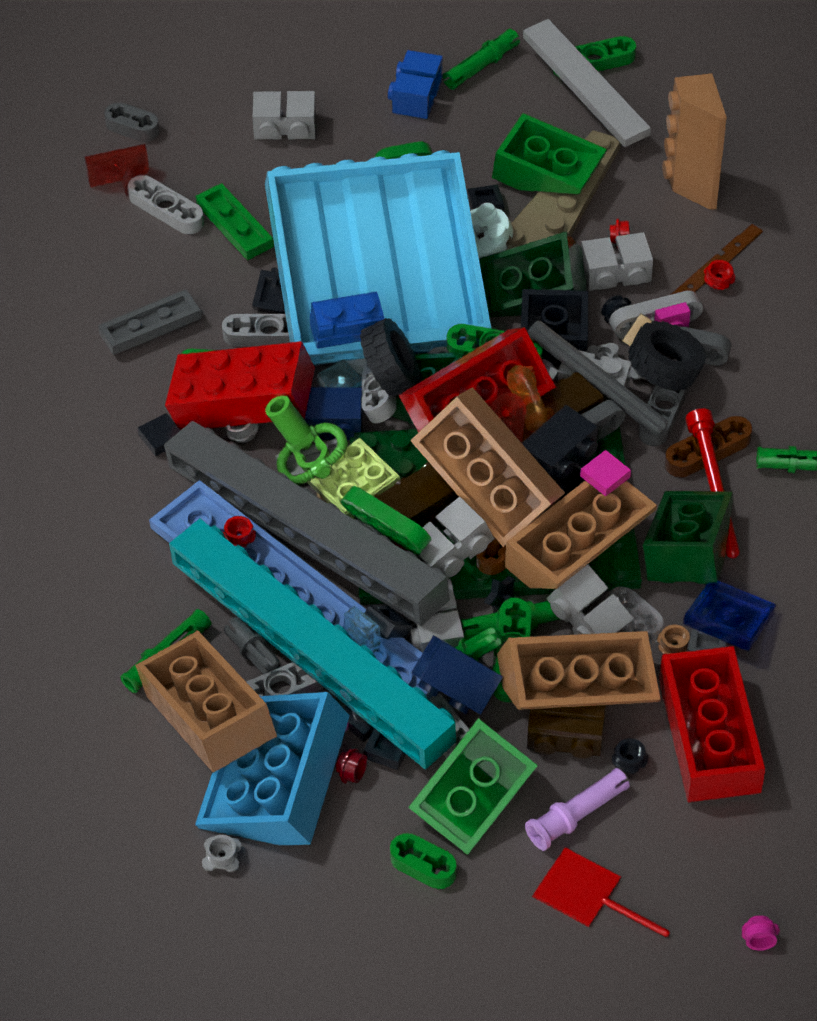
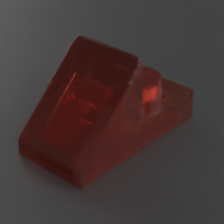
(117, 166)

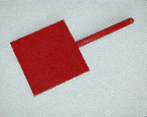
(582, 888)

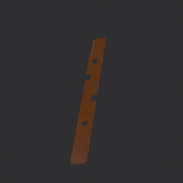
(730, 250)

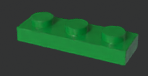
(234, 221)

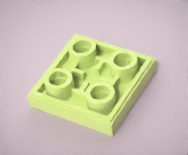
(357, 468)

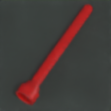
(701, 425)

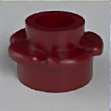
(351, 766)

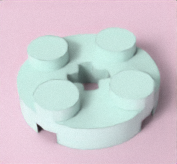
(495, 228)

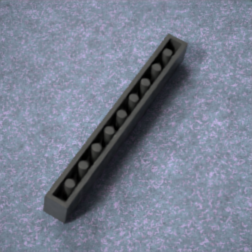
(309, 523)

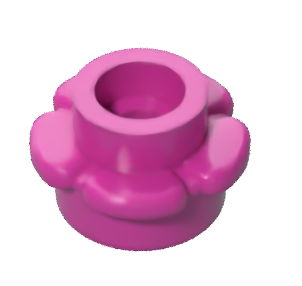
(760, 933)

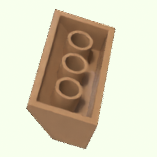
(695, 139)
(487, 465)
(574, 533)
(578, 670)

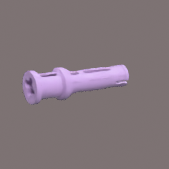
(564, 816)

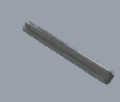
(598, 378)

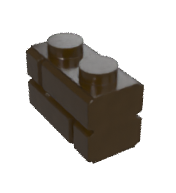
(567, 730)

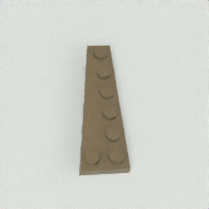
(560, 212)

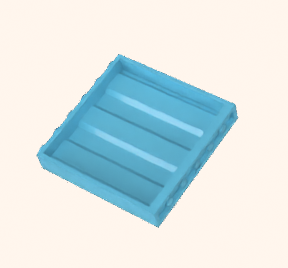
(380, 229)

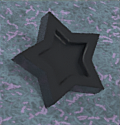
(500, 592)

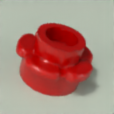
(619, 229)
(719, 269)
(239, 525)

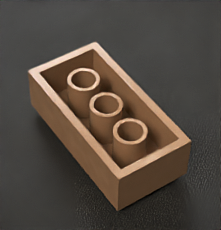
(206, 701)

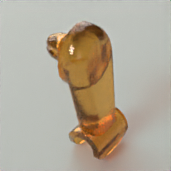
(523, 384)

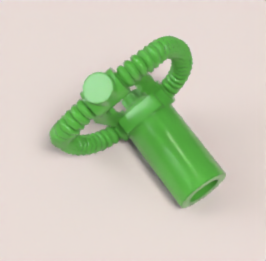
(300, 436)

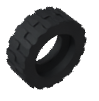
(390, 357)
(657, 367)

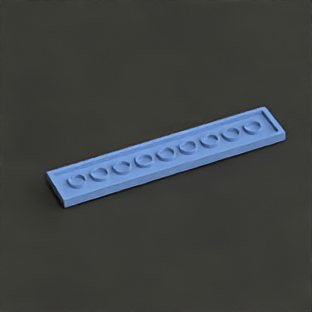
(287, 568)

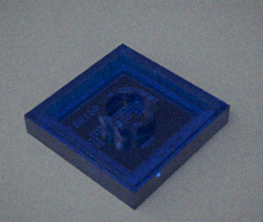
(729, 614)

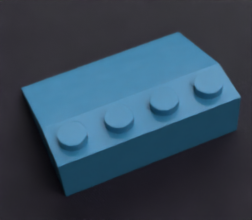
(282, 784)

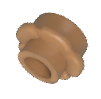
(673, 634)

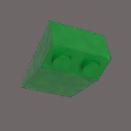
(545, 158)
(473, 786)

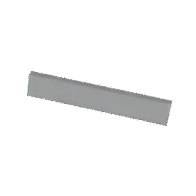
(586, 83)

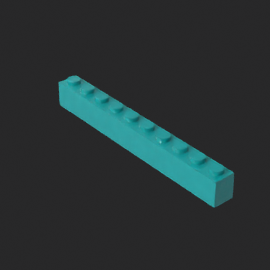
(314, 643)

